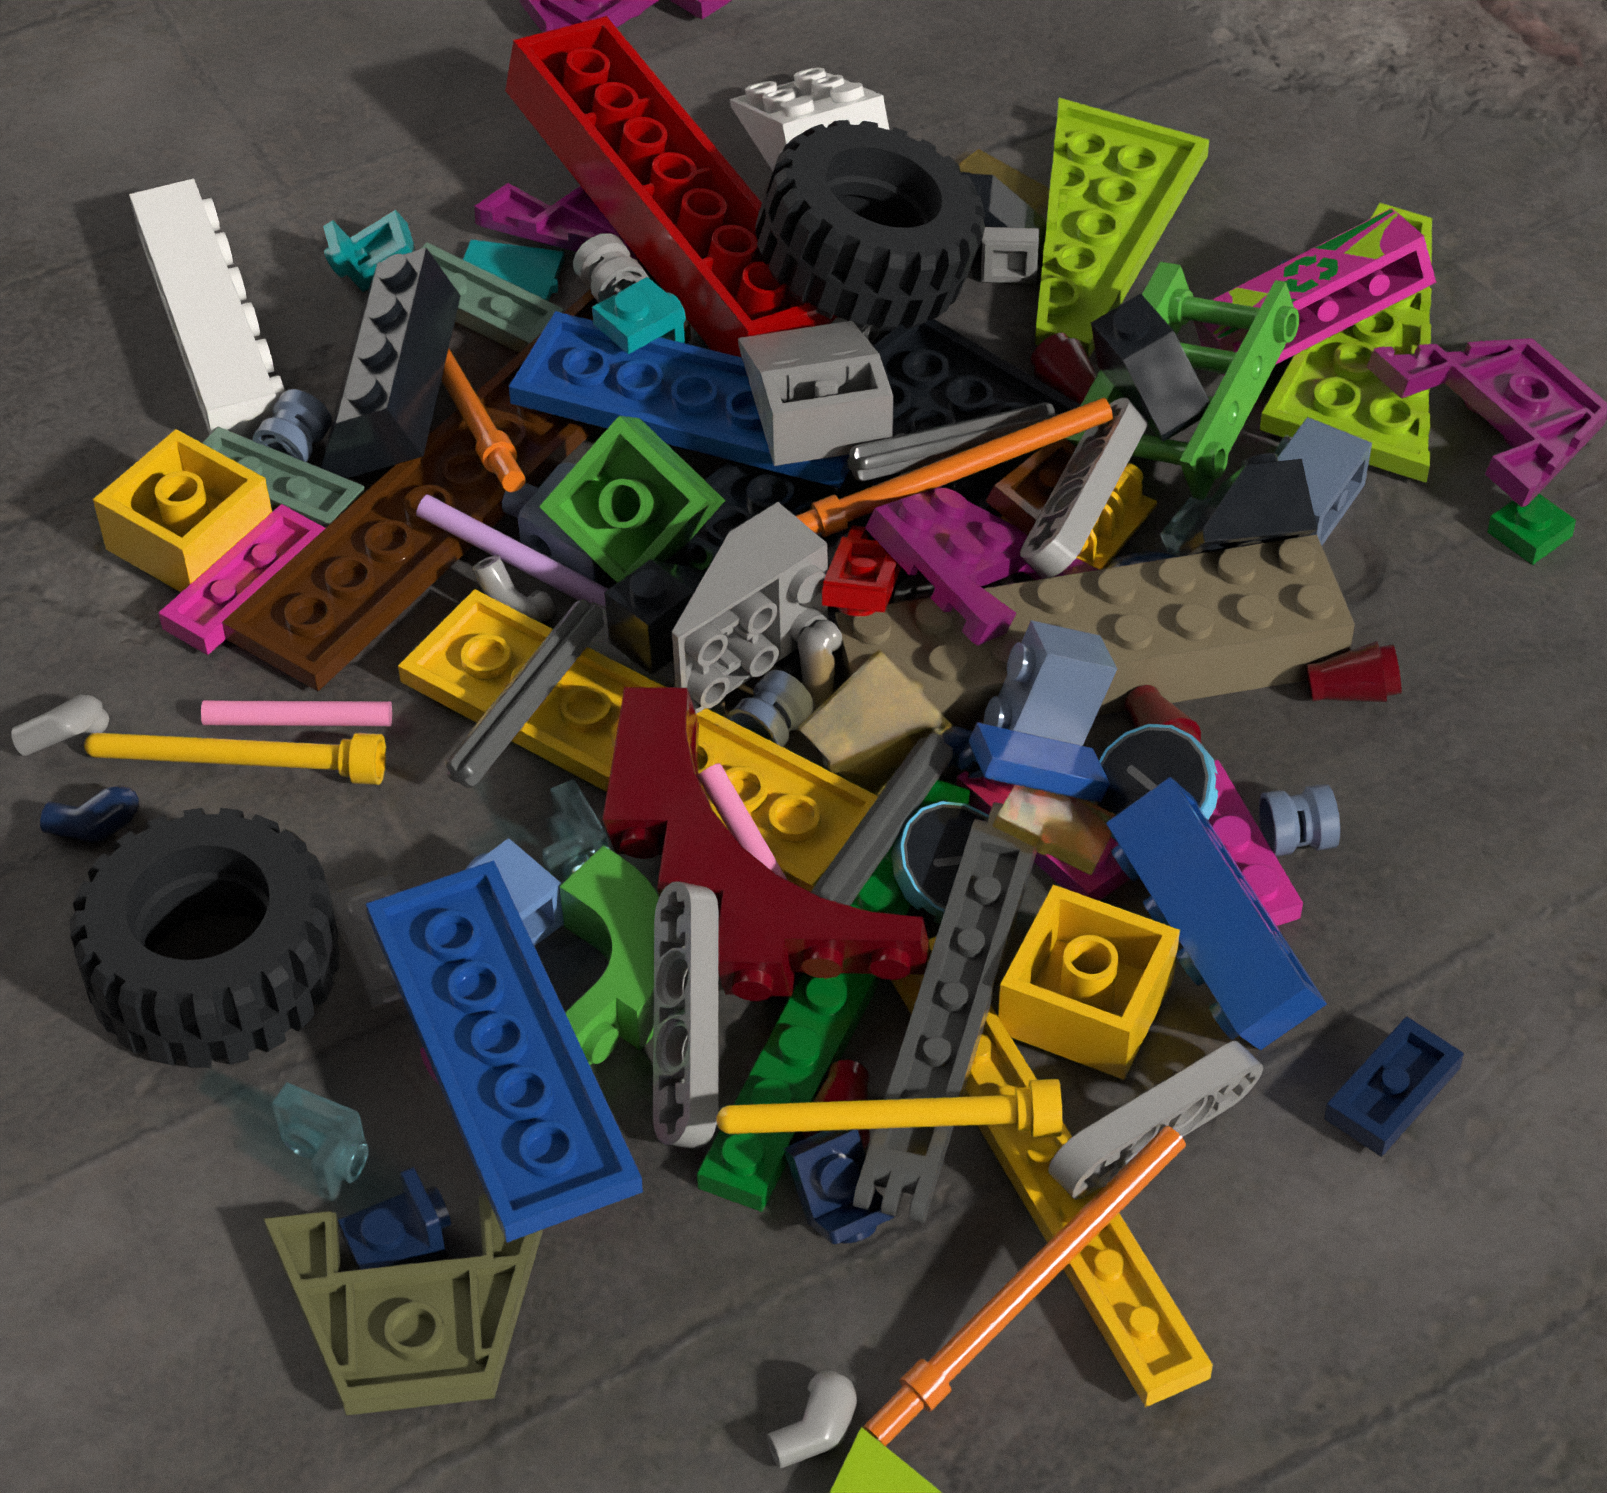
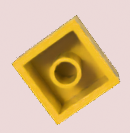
(180, 509)
(1088, 981)

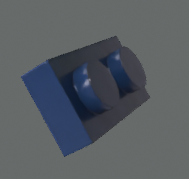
(1393, 1086)

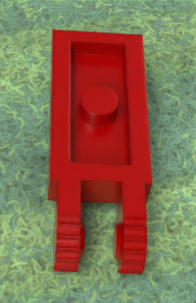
(860, 576)

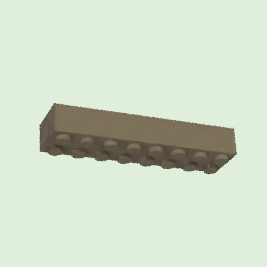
(1170, 623)

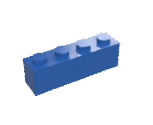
(1220, 918)

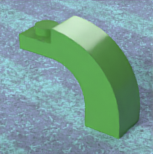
(615, 912)

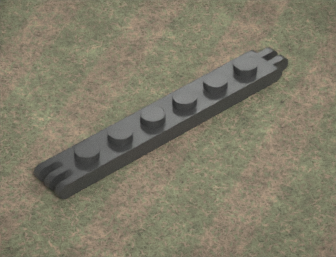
(949, 1014)

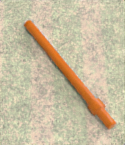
(492, 445)
(832, 514)
(929, 1381)

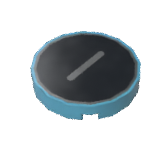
(1149, 757)
(930, 853)

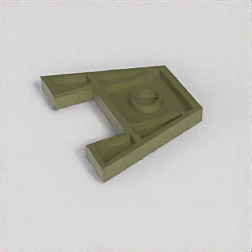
(410, 1328)

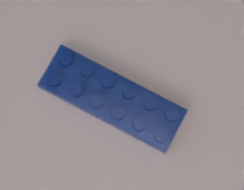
(675, 388)
(503, 1051)

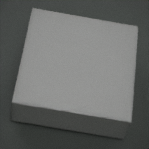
(1009, 255)

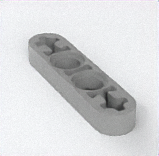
(1083, 491)
(687, 1086)
(1179, 1102)

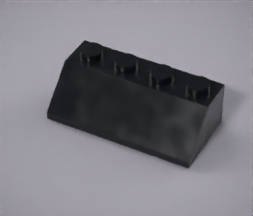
(393, 367)

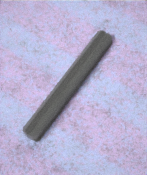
(934, 444)
(524, 694)
(884, 821)

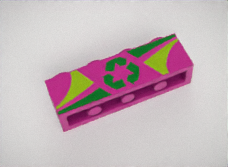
(1336, 282)

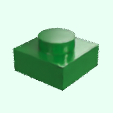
(1532, 529)

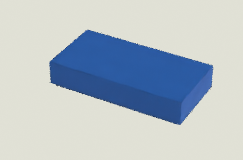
(1038, 762)

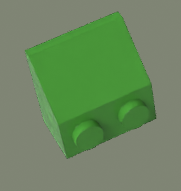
(631, 499)

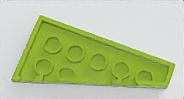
(1106, 211)
(1339, 390)

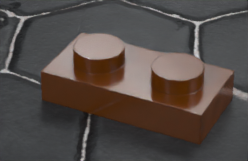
(1027, 488)

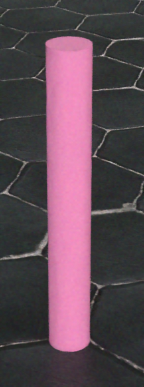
(296, 713)
(736, 816)

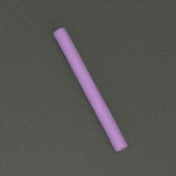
(510, 551)

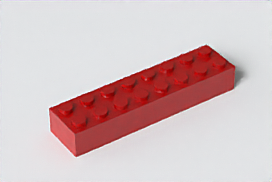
(654, 179)

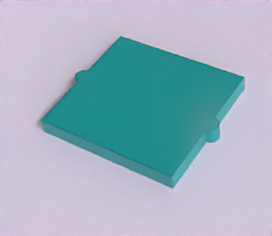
(523, 266)

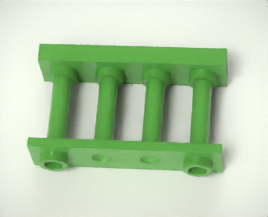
(1244, 371)

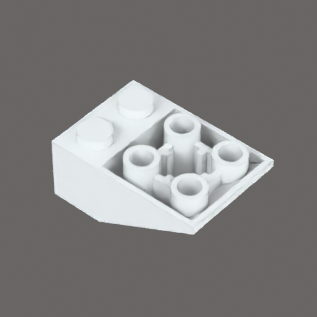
(815, 97)

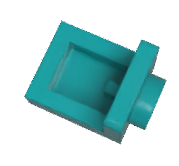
(361, 253)
(640, 316)

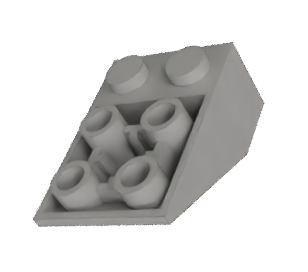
(817, 391)
(750, 605)

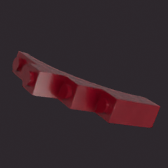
(764, 920)

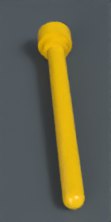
(358, 758)
(1031, 1108)

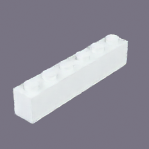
(206, 307)

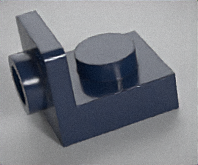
(826, 1180)
(398, 1229)

